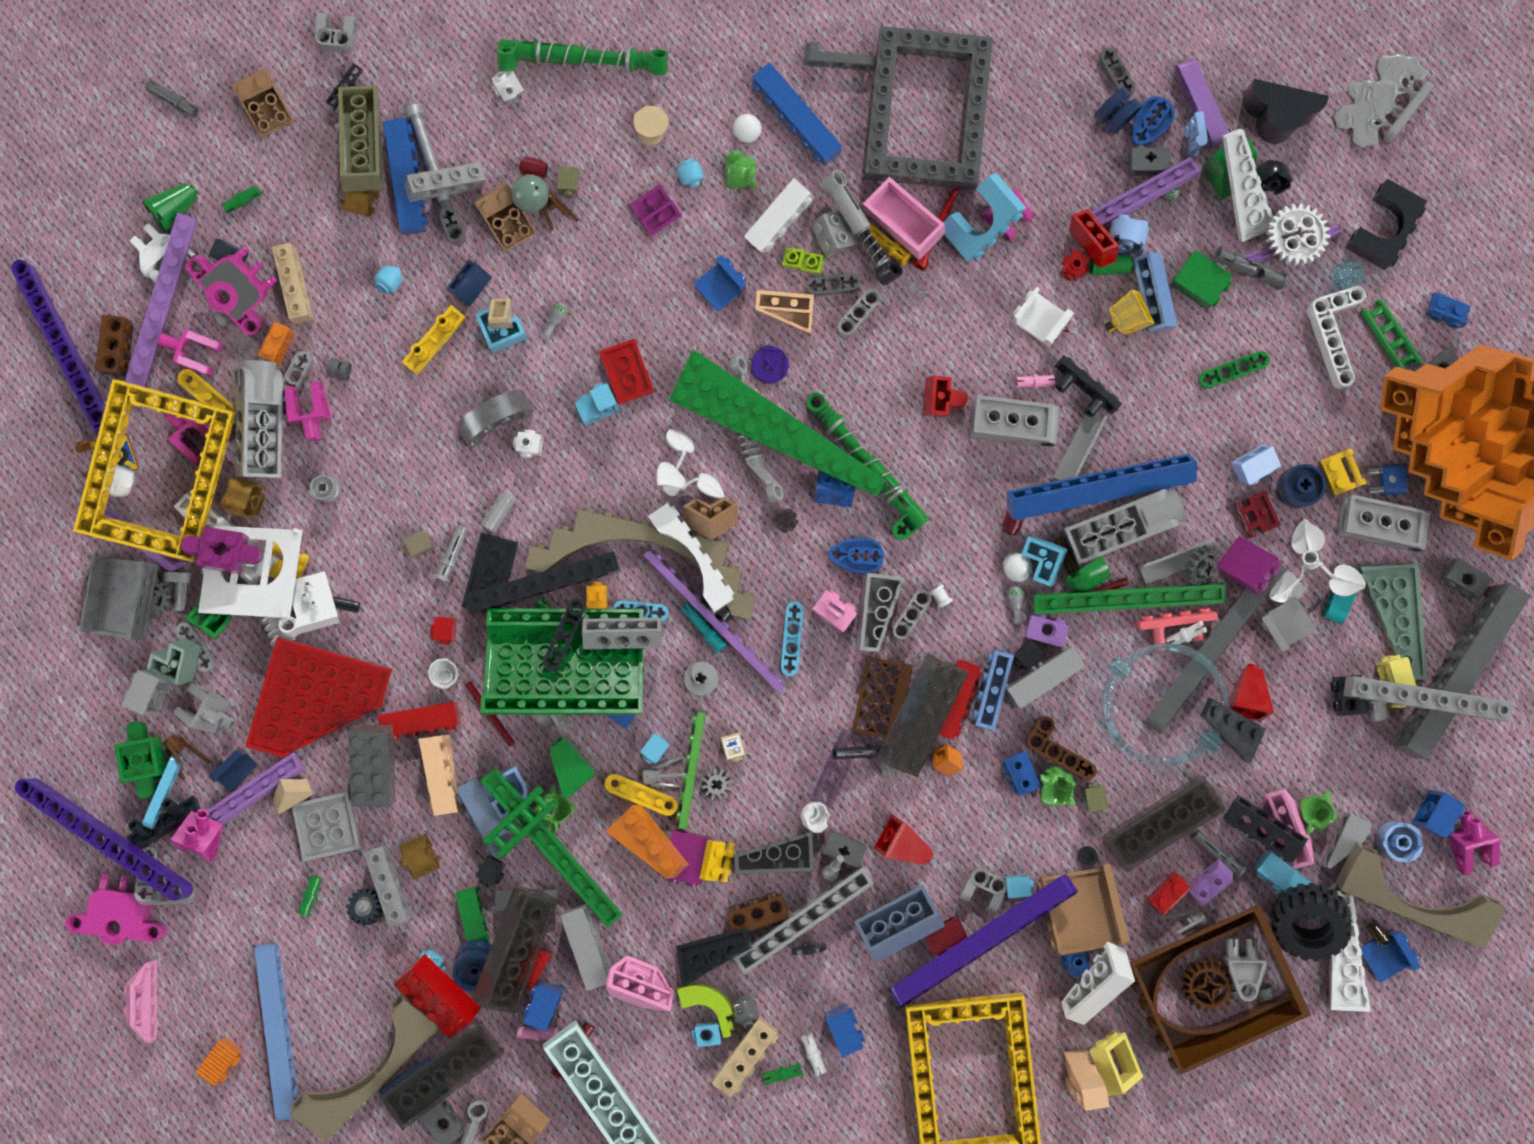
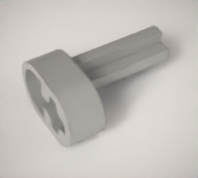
(181, 581)

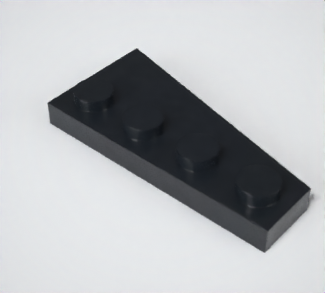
(1234, 728)
(711, 952)

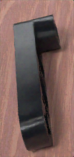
(565, 636)

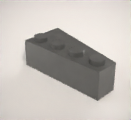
(784, 856)

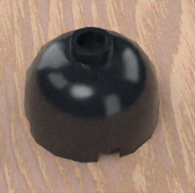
(1275, 176)

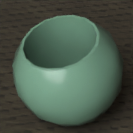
(530, 193)

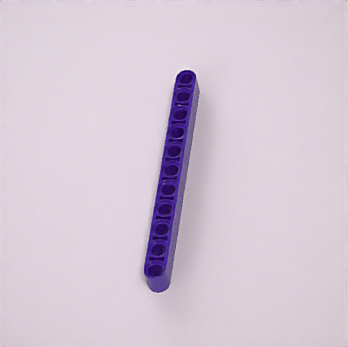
(60, 344)
(112, 839)
(983, 940)

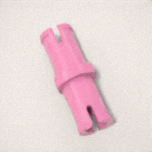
(1034, 381)
(536, 1034)

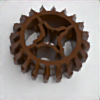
(1200, 986)

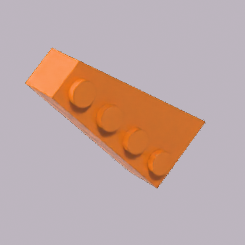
(647, 841)

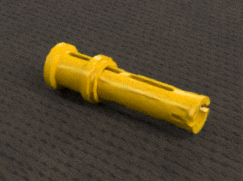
(893, 248)

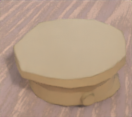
(651, 124)

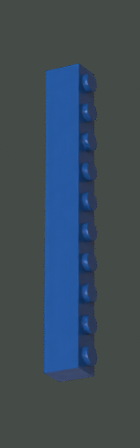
(1101, 486)

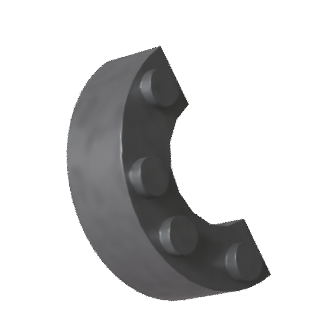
(492, 413)

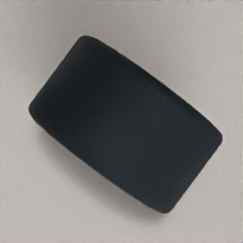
(222, 248)

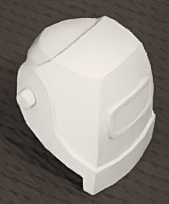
(122, 481)

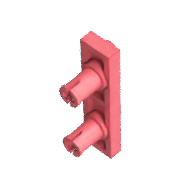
(1167, 619)

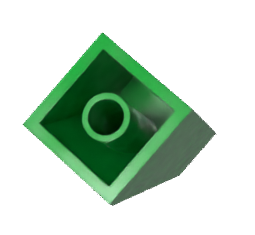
(1217, 171)
(571, 766)

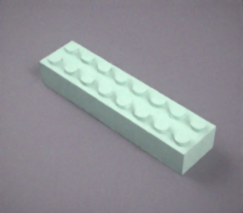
(597, 1088)

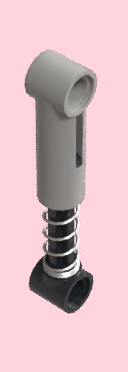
(835, 186)

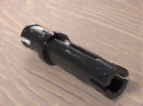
(840, 753)

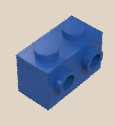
(1021, 773)

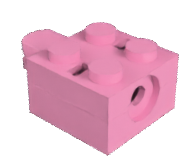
(834, 611)

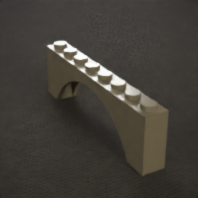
(1469, 921)
(329, 1110)

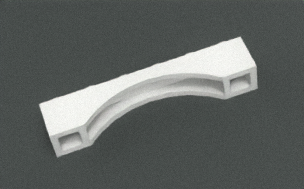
(668, 524)

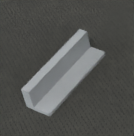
(1080, 447)
(1169, 564)

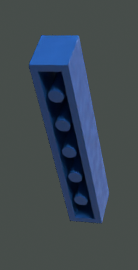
(796, 113)
(403, 163)

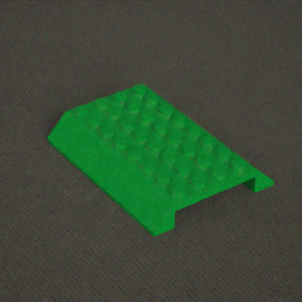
(583, 685)

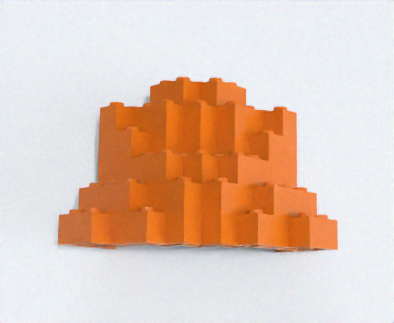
(1471, 441)

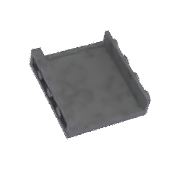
(118, 598)

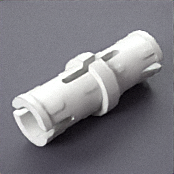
(1187, 634)
(813, 1054)

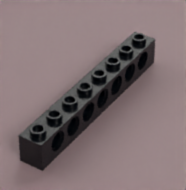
(542, 583)

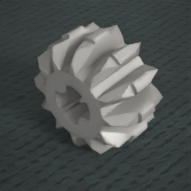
(717, 777)

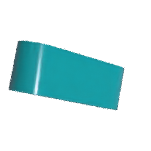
(1338, 607)

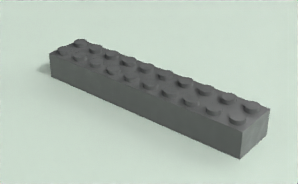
(1463, 666)

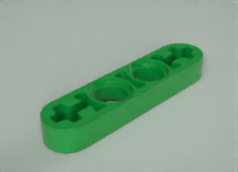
(1233, 369)

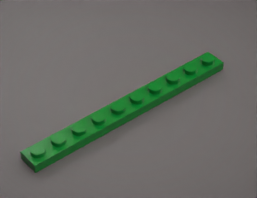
(1128, 598)
(554, 850)

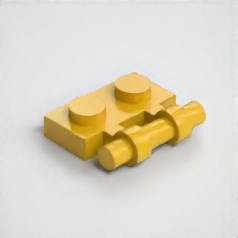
(713, 860)

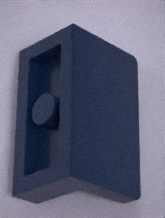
(469, 282)
(233, 769)

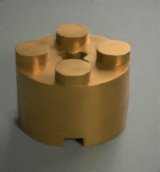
(360, 202)
(243, 498)
(419, 856)

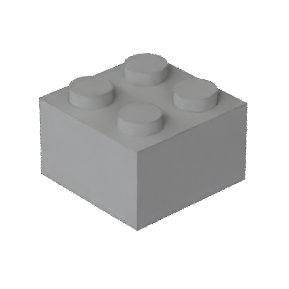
(145, 693)

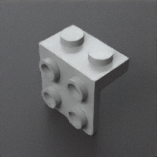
(834, 233)
(1287, 624)

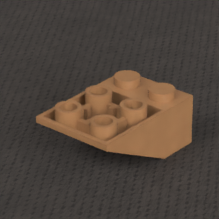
(262, 102)
(503, 217)
(518, 1124)

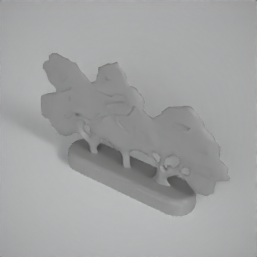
(1378, 98)

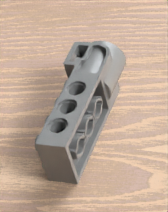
(258, 419)
(1125, 525)

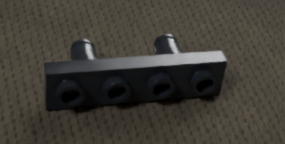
(1082, 379)
(167, 822)

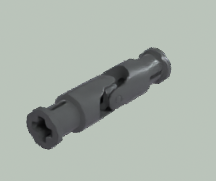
(1249, 267)

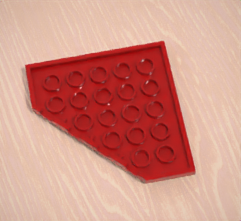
(312, 695)

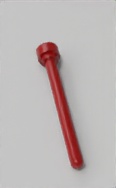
(923, 263)

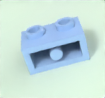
(1256, 464)

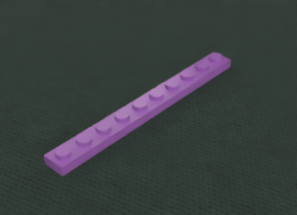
(161, 299)
(721, 626)

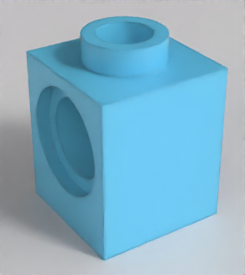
(654, 749)
(1018, 886)
(713, 1027)

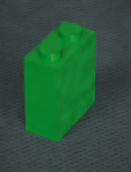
(1202, 280)

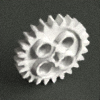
(1293, 218)

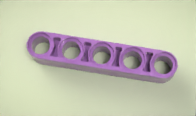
(1201, 100)

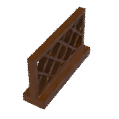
(900, 694)

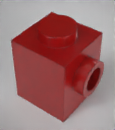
(444, 630)

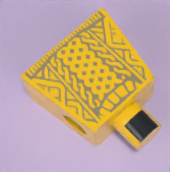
(1129, 314)

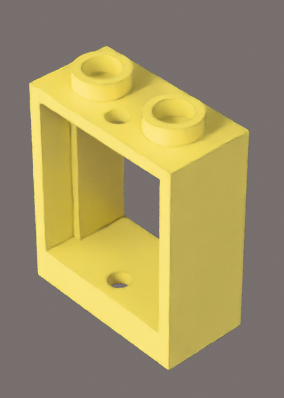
(1395, 670)
(1105, 1065)

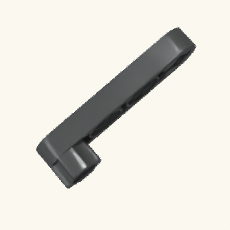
(817, 58)

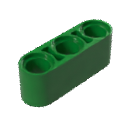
(471, 914)

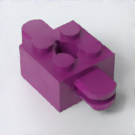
(222, 550)

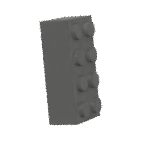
(372, 765)

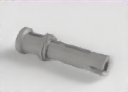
(450, 564)

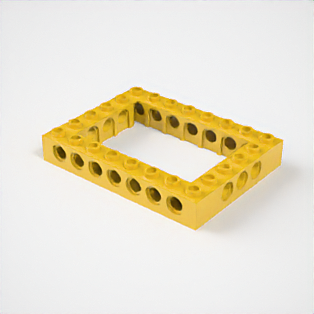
(105, 457)
(1013, 1009)

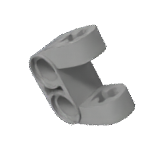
(336, 36)
(996, 895)

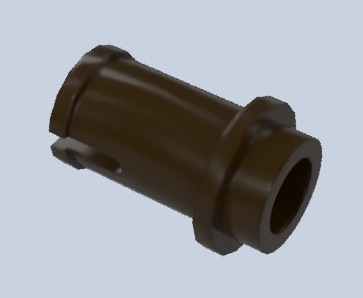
(1378, 933)

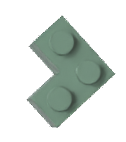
(176, 663)

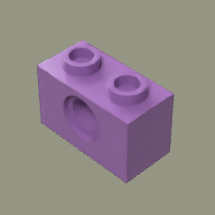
(1055, 638)
(1211, 882)

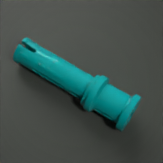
(709, 635)

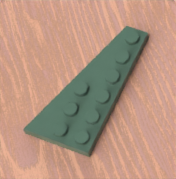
(1399, 608)

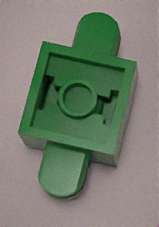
(134, 764)

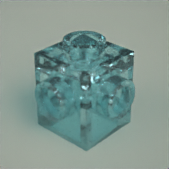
(1348, 274)

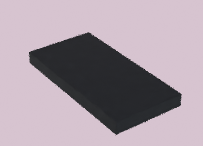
(491, 563)

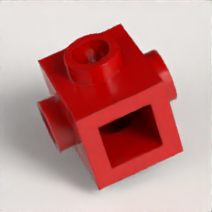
(1075, 265)

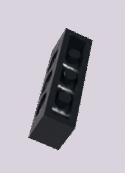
(1259, 818)

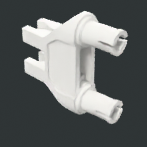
(153, 253)

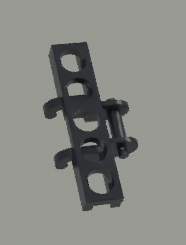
(345, 79)

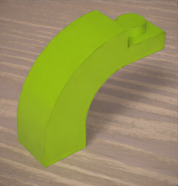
(711, 997)

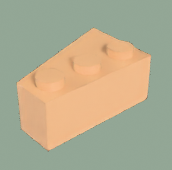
(787, 308)

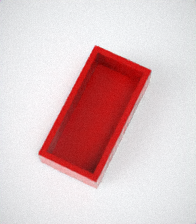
(437, 996)

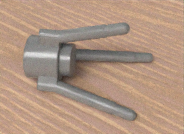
(653, 776)
(1195, 921)

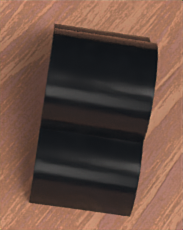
(1280, 109)

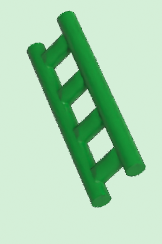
(1392, 324)
(520, 810)

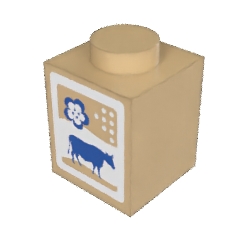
(733, 747)

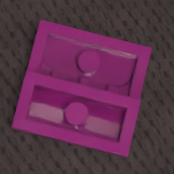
(655, 210)

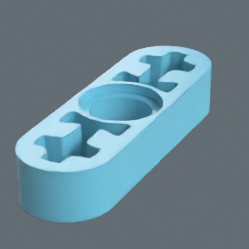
(636, 604)

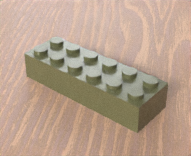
(360, 138)

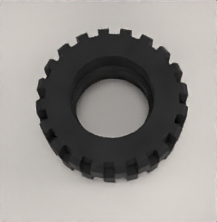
(1311, 942)

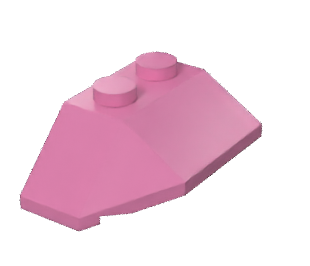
(1285, 809)
(639, 984)
(142, 1002)

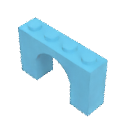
(1005, 209)

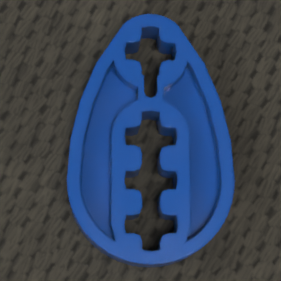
(1160, 125)
(860, 566)

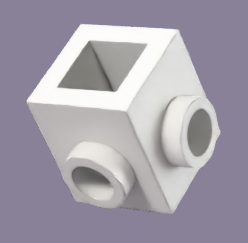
(506, 85)
(533, 448)

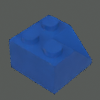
(1438, 814)
(543, 1006)
(843, 1030)

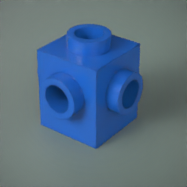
(1076, 963)

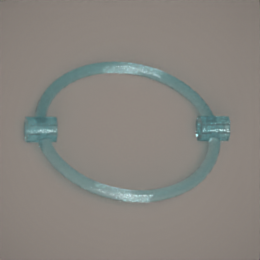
(1121, 668)

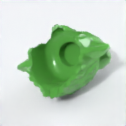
(740, 171)
(1057, 787)
(560, 812)
(1317, 812)

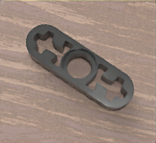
(1120, 66)
(847, 287)

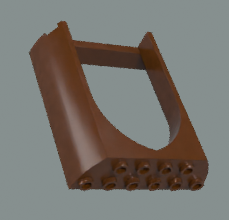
(1195, 1046)

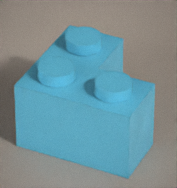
(501, 338)
(597, 405)
(1049, 557)

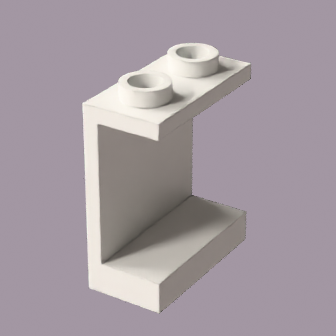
(1041, 318)

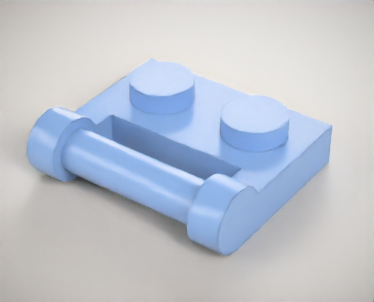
(1196, 134)

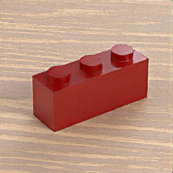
(1094, 238)

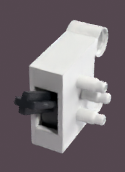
(314, 606)

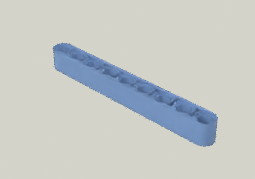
(276, 1029)

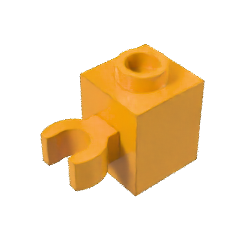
(597, 596)

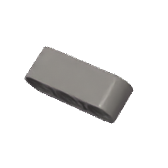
(863, 306)
(919, 610)

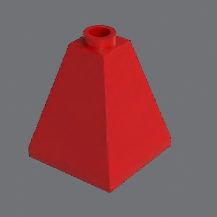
(1251, 694)
(902, 843)

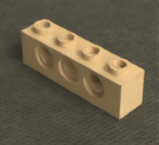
(292, 283)

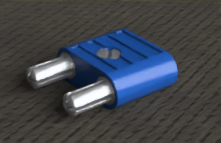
(1392, 479)

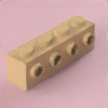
(744, 1057)

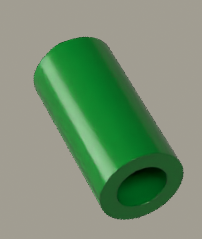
(1123, 265)

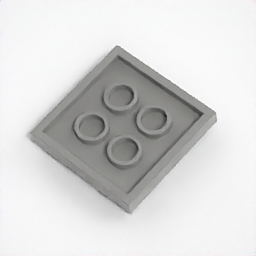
(326, 826)

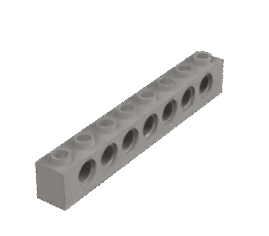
(1428, 698)
(804, 919)

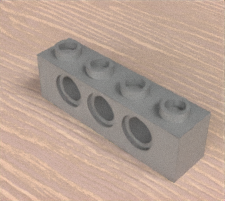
(444, 182)
(622, 633)
(388, 885)

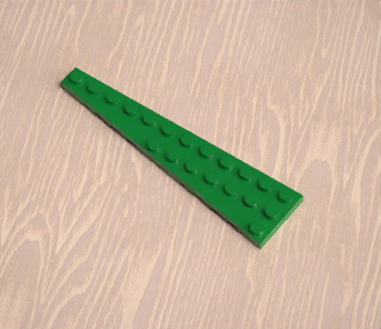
(734, 405)

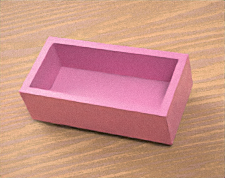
(904, 218)

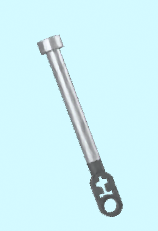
(415, 114)

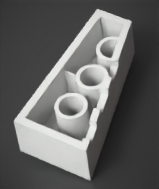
(779, 216)
(1099, 985)

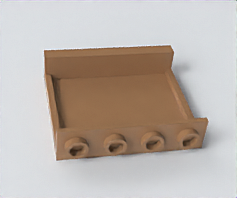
(1089, 916)

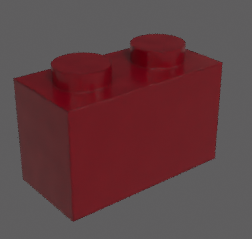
(946, 937)

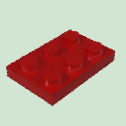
(626, 371)

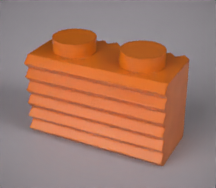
(276, 343)
(219, 1061)

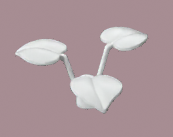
(670, 477)
(1307, 541)

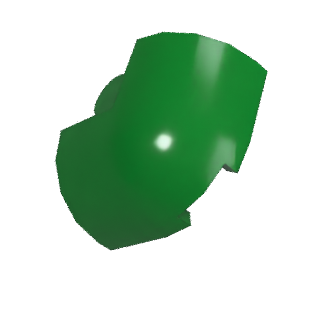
(1088, 576)
(209, 624)

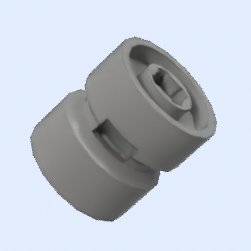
(325, 488)

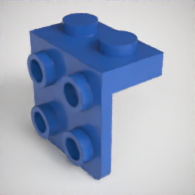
(721, 284)
(833, 491)
(1392, 958)

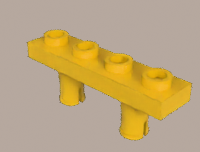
(434, 339)

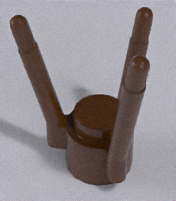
(552, 203)
(174, 746)

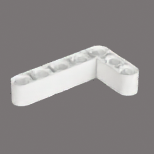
(1333, 334)

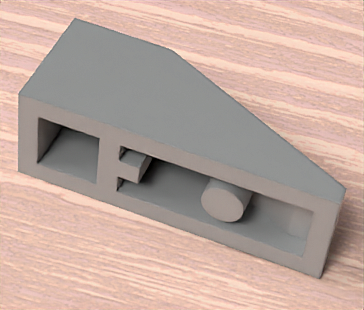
(1350, 830)

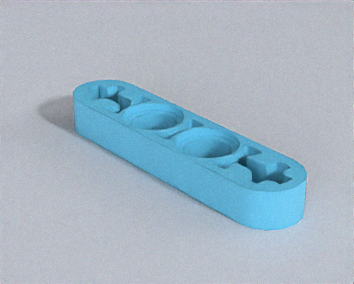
(788, 638)
(162, 793)

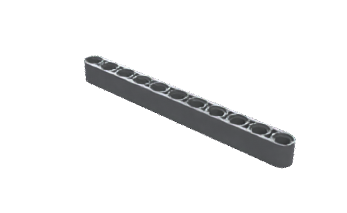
(1212, 649)

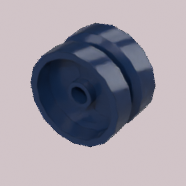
(1118, 111)
(1311, 489)
(469, 963)

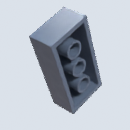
(899, 924)

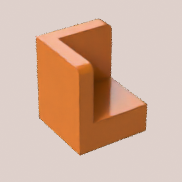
(947, 760)

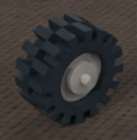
(364, 907)

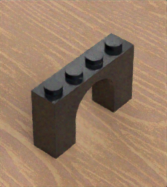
(1406, 208)

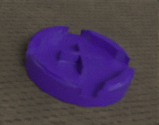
(770, 365)

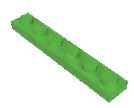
(689, 778)

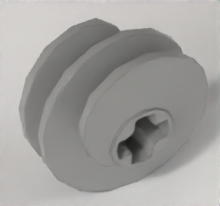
(696, 687)

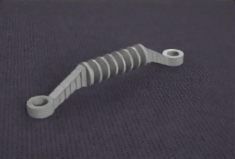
(773, 489)

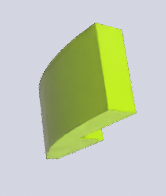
(803, 261)

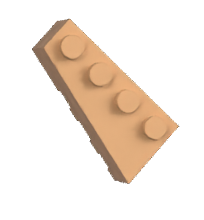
(440, 774)
(1085, 1081)

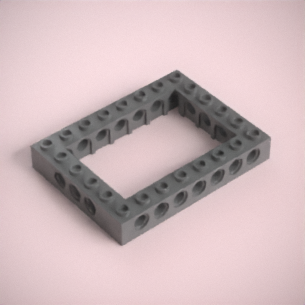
(919, 171)

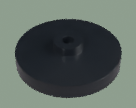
(809, 948)

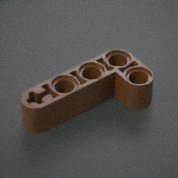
(1062, 752)

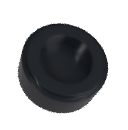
(1087, 856)

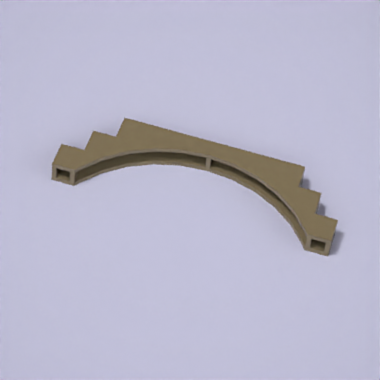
(596, 529)

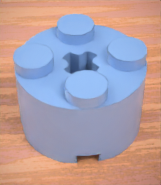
(1129, 234)
(1408, 836)

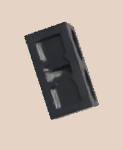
(1357, 705)

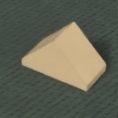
(500, 314)
(291, 792)

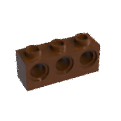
(107, 339)
(768, 916)

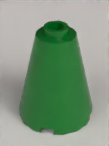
(168, 203)

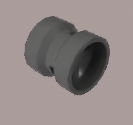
(339, 369)

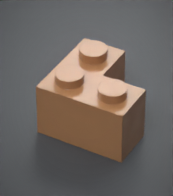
(711, 519)

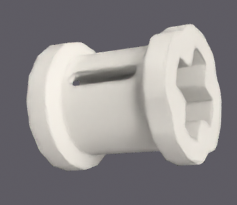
(940, 596)

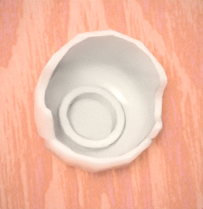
(746, 128)
(1017, 566)
(443, 673)
(814, 817)

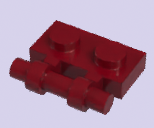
(1262, 511)

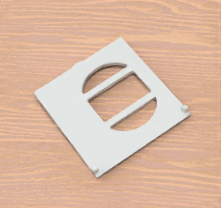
(255, 600)

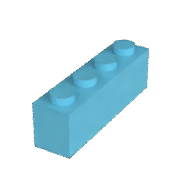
(1279, 873)

